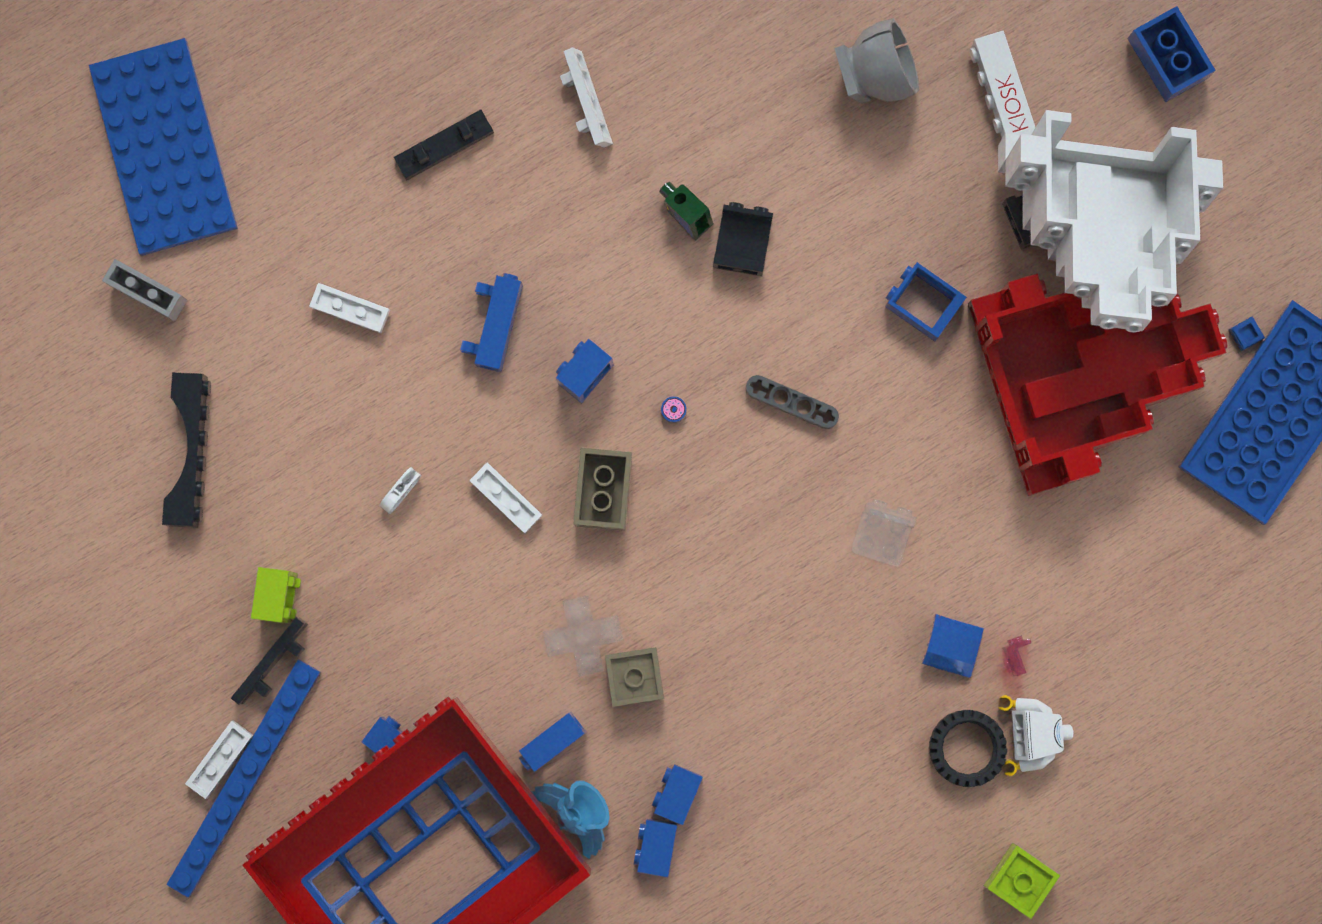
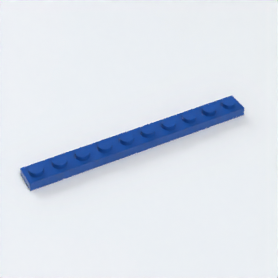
(243, 778)

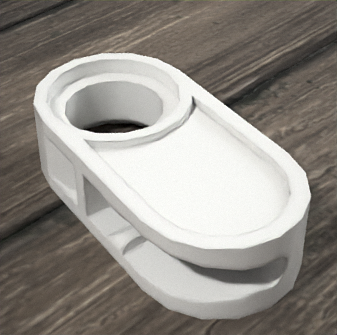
(400, 490)

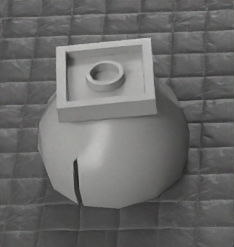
(877, 67)

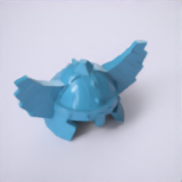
(579, 812)

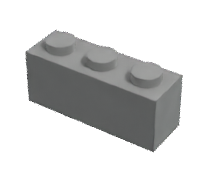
(144, 290)

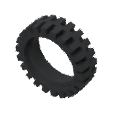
(998, 741)

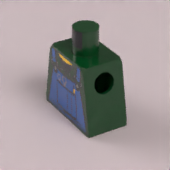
(687, 209)

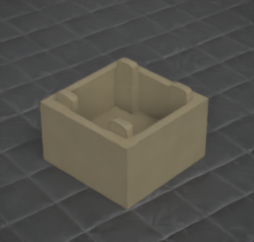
(634, 676)

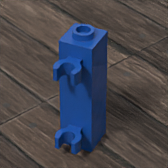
(498, 323)

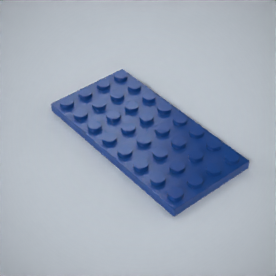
(163, 147)
(1266, 420)

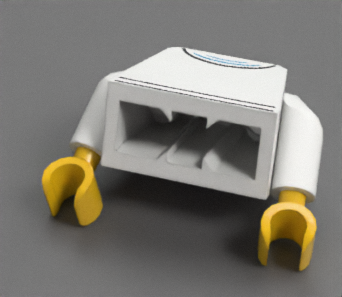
(1036, 734)

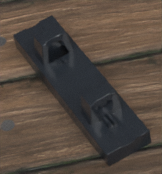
(443, 144)
(255, 681)

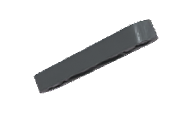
(793, 398)

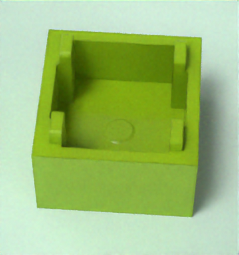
(275, 595)
(1021, 880)

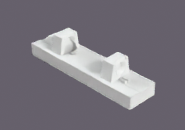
(581, 79)

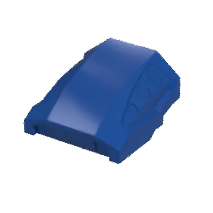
(953, 646)

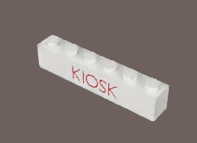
(1002, 85)

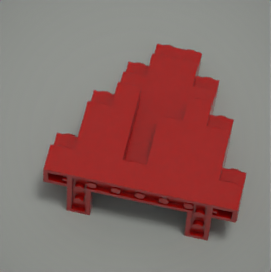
(1081, 385)

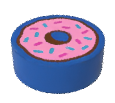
(673, 409)

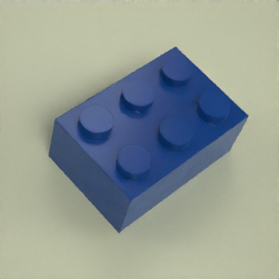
(1171, 54)

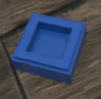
(1246, 333)

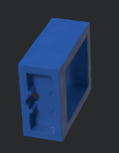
(937, 283)
(551, 742)

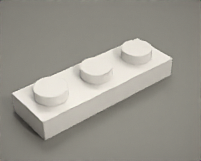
(349, 308)
(506, 497)
(219, 759)

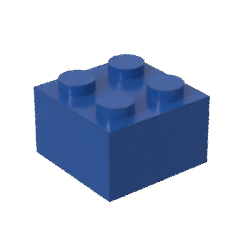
(584, 370)

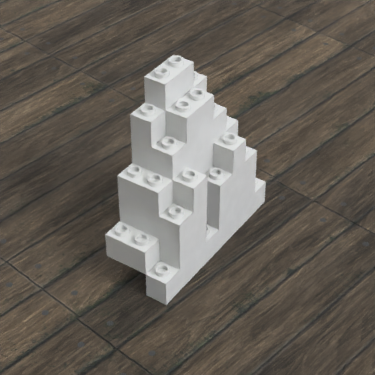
(1111, 214)

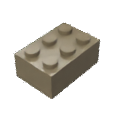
(602, 489)

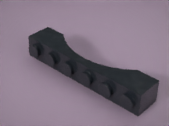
(182, 504)

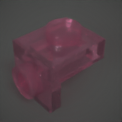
(1013, 661)

